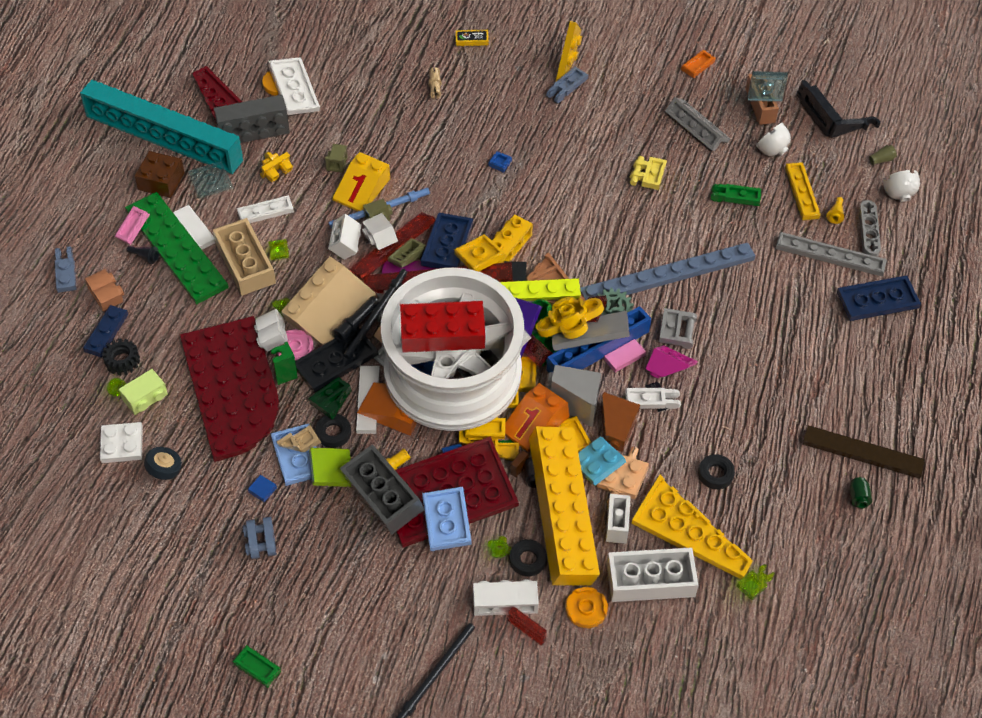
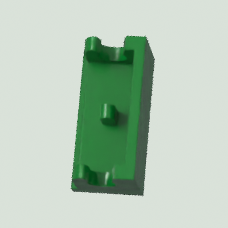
(284, 364)

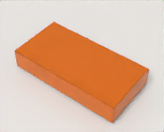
(698, 63)

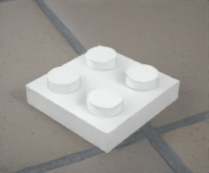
(121, 442)

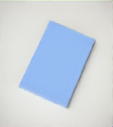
(293, 464)
(446, 519)

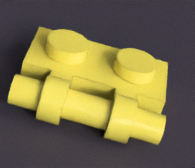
(653, 174)

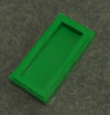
(257, 666)

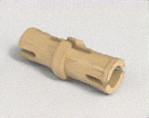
(434, 83)

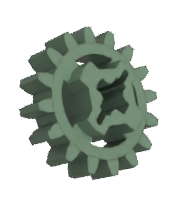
(616, 299)

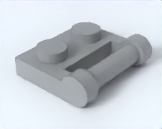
(671, 328)

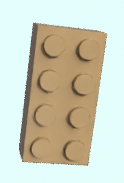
(244, 256)

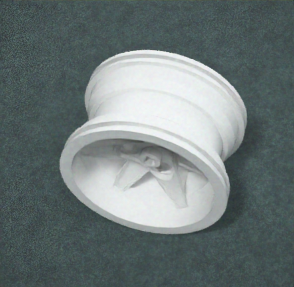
(436, 398)

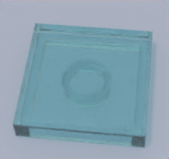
(767, 86)
(210, 179)

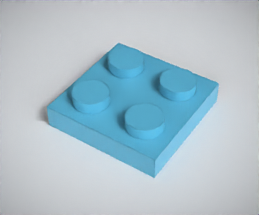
(599, 460)

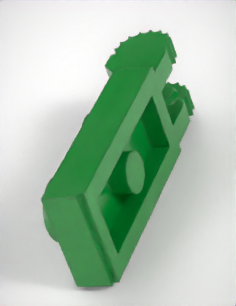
(736, 194)

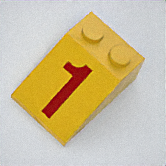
(362, 182)

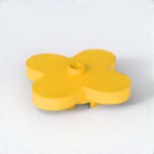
(569, 317)

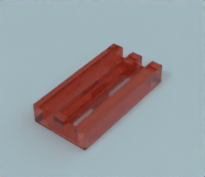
(527, 625)

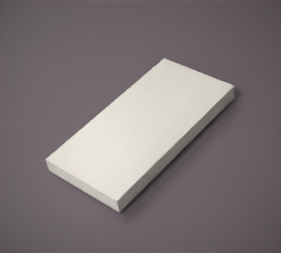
(294, 85)

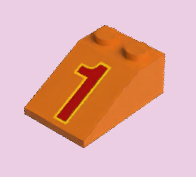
(537, 408)

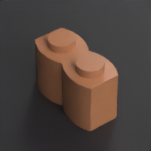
(104, 289)

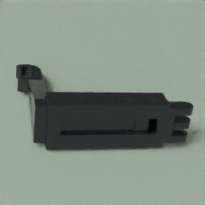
(826, 116)

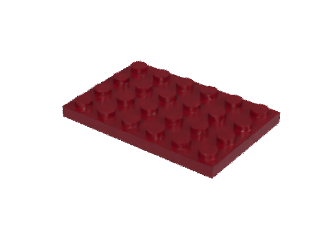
(472, 467)

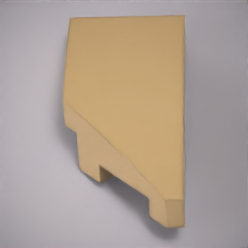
(301, 441)

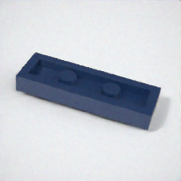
(105, 330)

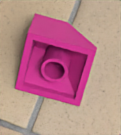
(668, 361)

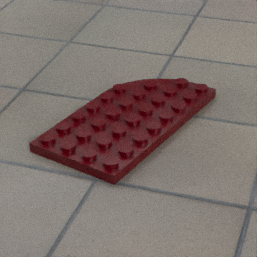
(232, 386)

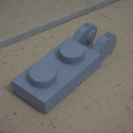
(567, 84)
(65, 271)

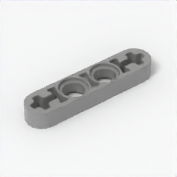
(869, 229)

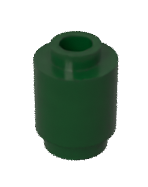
(860, 492)

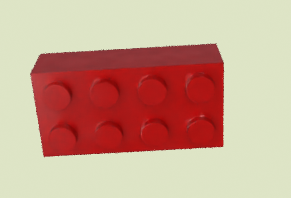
(442, 326)

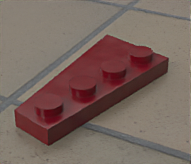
(213, 90)

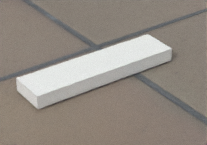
(368, 376)

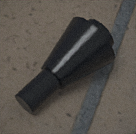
(149, 254)

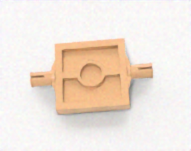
(627, 478)

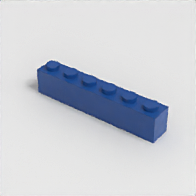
(585, 355)

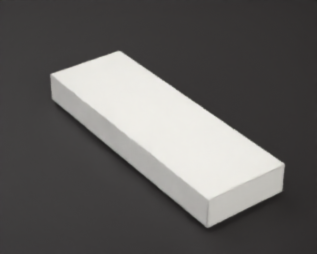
(266, 209)
(195, 227)

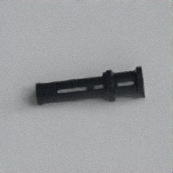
(349, 325)

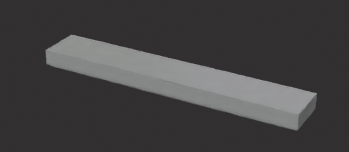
(831, 254)

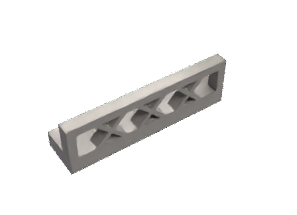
(696, 123)

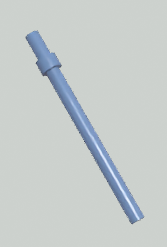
(411, 196)

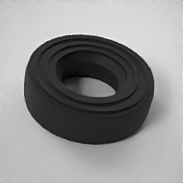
(333, 441)
(713, 482)
(528, 569)

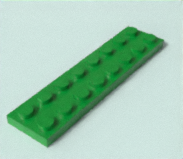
(179, 250)

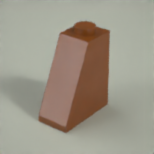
(618, 419)

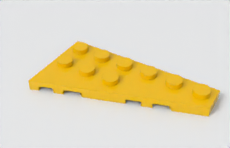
(684, 526)

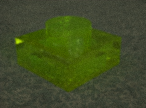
(278, 249)

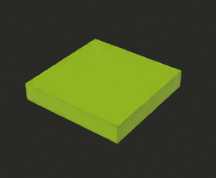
(326, 466)

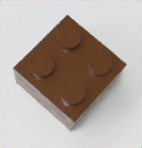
(159, 174)

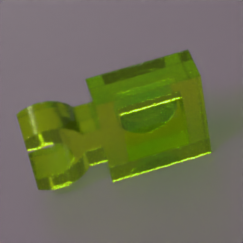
(755, 583)

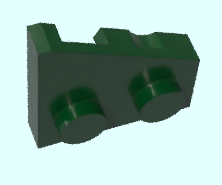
(331, 397)

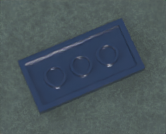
(447, 235)
(878, 298)

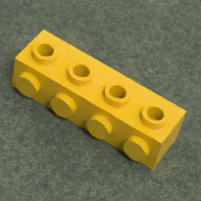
(513, 236)

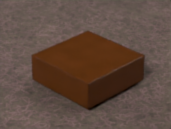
(517, 464)

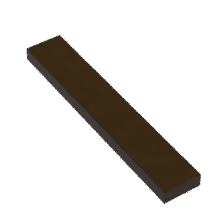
(864, 451)

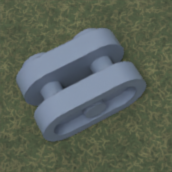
(253, 547)

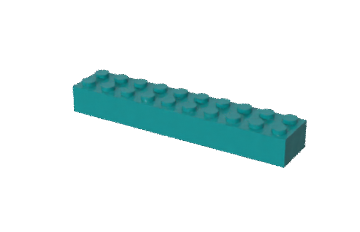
(161, 126)

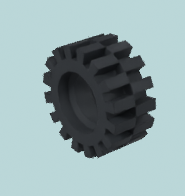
(122, 365)

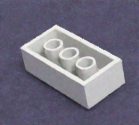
(652, 574)

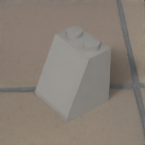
(579, 389)

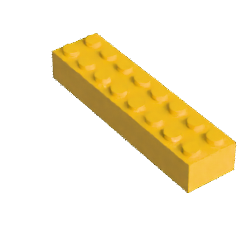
(563, 507)

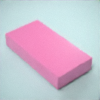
(132, 225)
(624, 355)

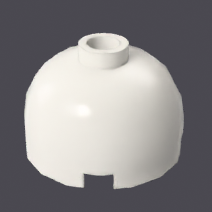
(775, 141)
(902, 185)

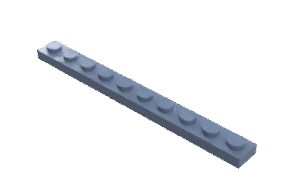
(674, 271)

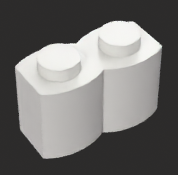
(270, 330)

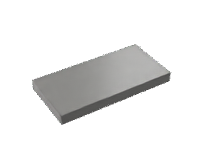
(607, 328)

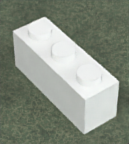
(501, 596)

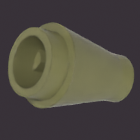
(883, 155)

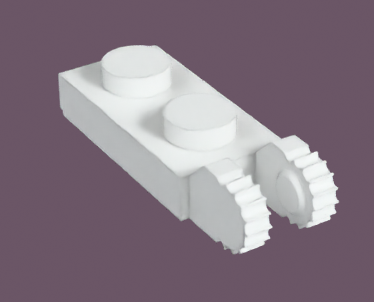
(653, 397)

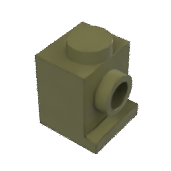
(336, 158)
(377, 207)

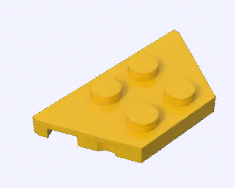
(569, 52)

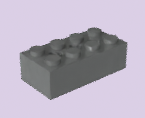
(254, 118)
(382, 489)

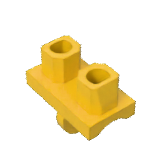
(273, 163)

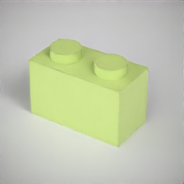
(143, 391)

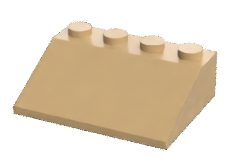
(326, 301)

